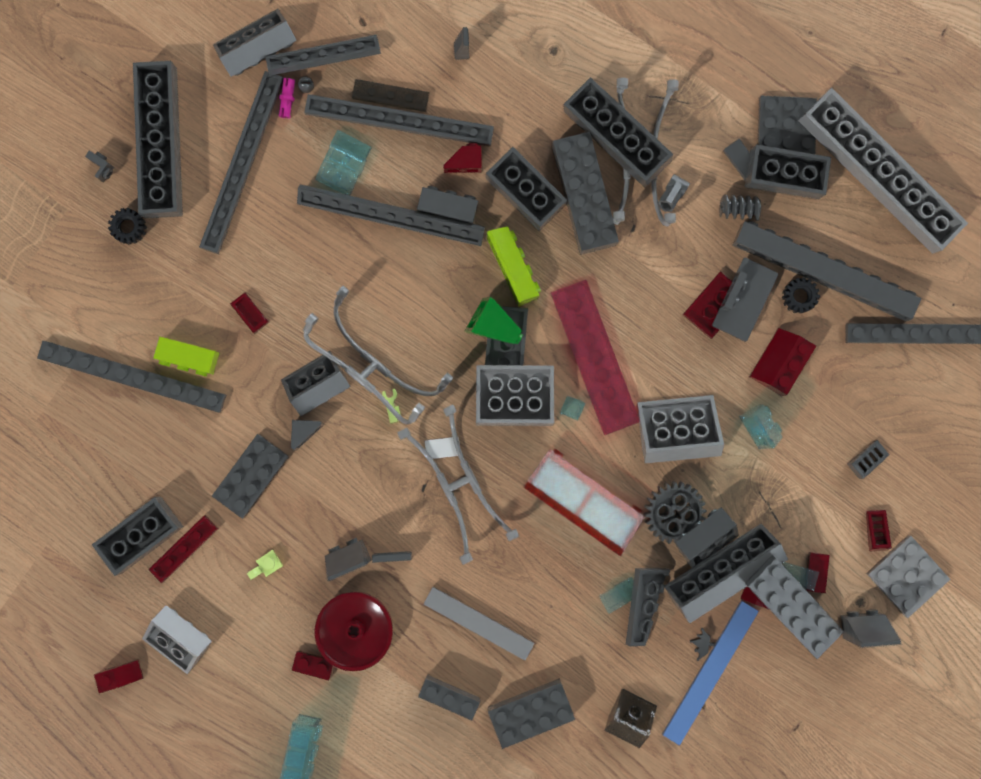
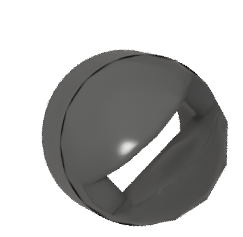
(305, 88)

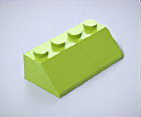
(513, 266)

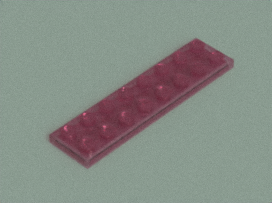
(595, 357)

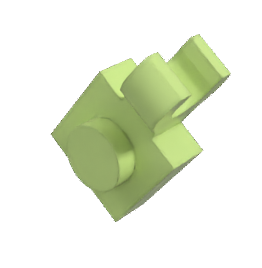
(392, 418)
(267, 564)

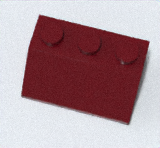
(782, 361)

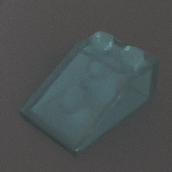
(761, 427)

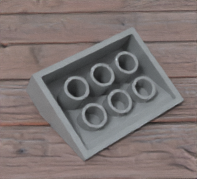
(514, 395)
(679, 429)

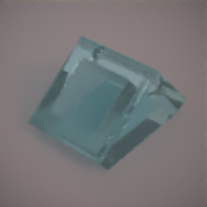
(572, 408)

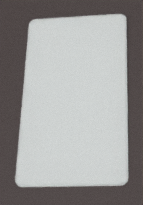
(441, 448)

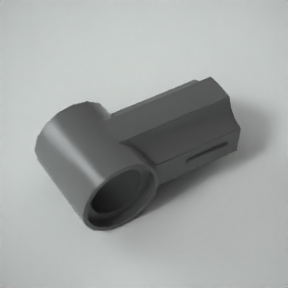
(674, 191)

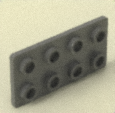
(745, 299)

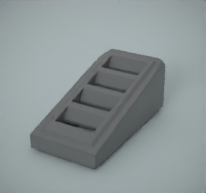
(461, 45)
(860, 473)

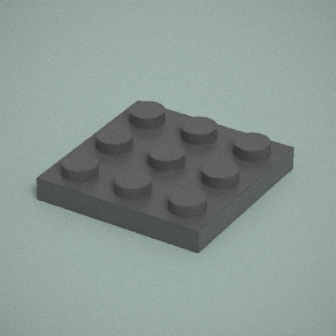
(780, 125)

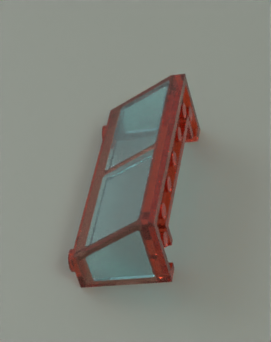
(584, 502)

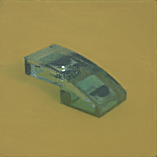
(617, 596)

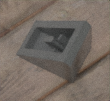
(303, 431)

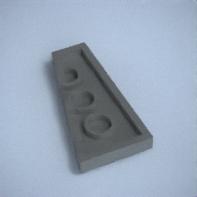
(645, 594)

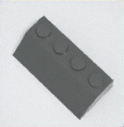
(254, 42)

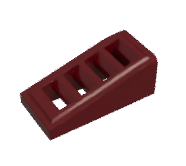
(885, 530)

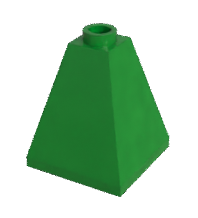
(493, 323)

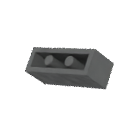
(447, 204)
(449, 697)

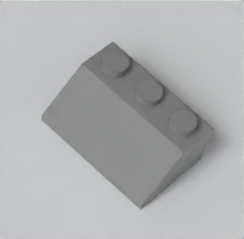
(176, 639)

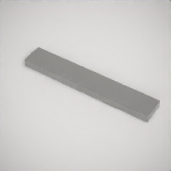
(479, 623)

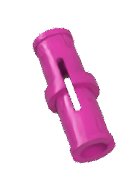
(286, 98)

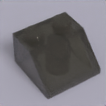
(631, 718)

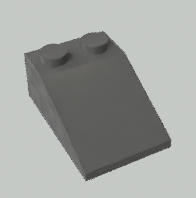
(346, 559)
(868, 629)

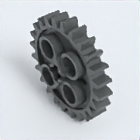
(666, 497)

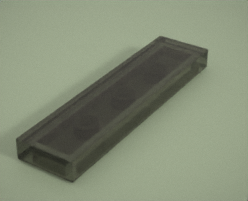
(390, 95)

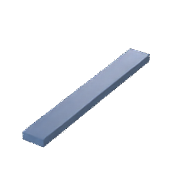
(710, 673)

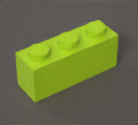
(186, 356)

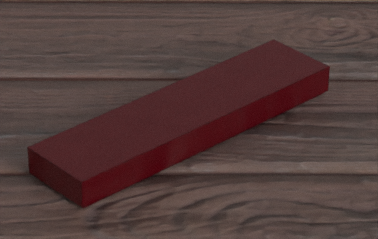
(183, 549)

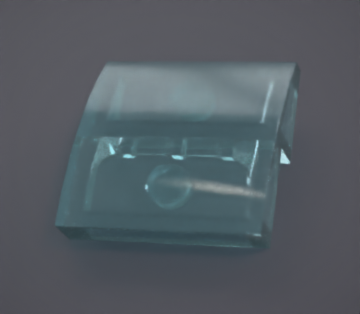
(340, 169)

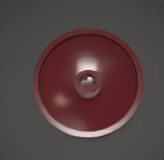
(353, 631)

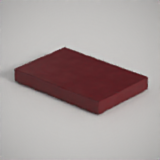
(707, 304)

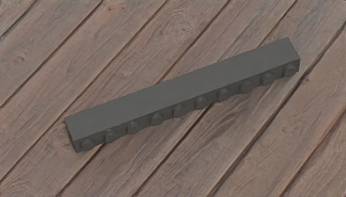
(826, 271)

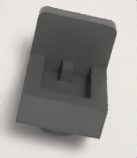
(105, 168)

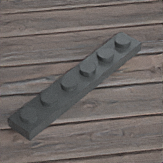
(322, 55)

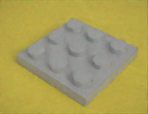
(908, 576)

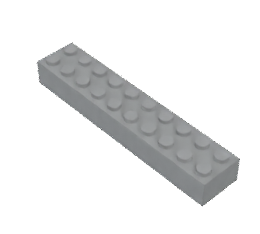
(883, 171)

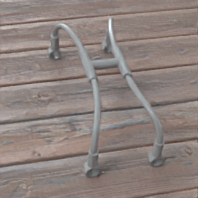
(618, 216)
(374, 364)
(448, 488)

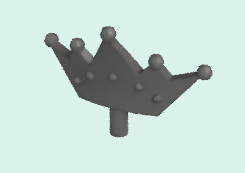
(703, 644)

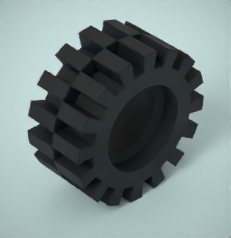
(135, 234)
(811, 291)

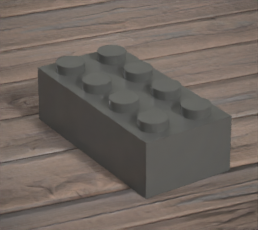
(788, 172)
(526, 188)
(137, 535)
(531, 713)

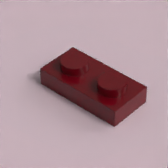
(312, 665)

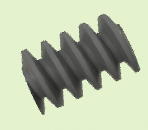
(740, 206)

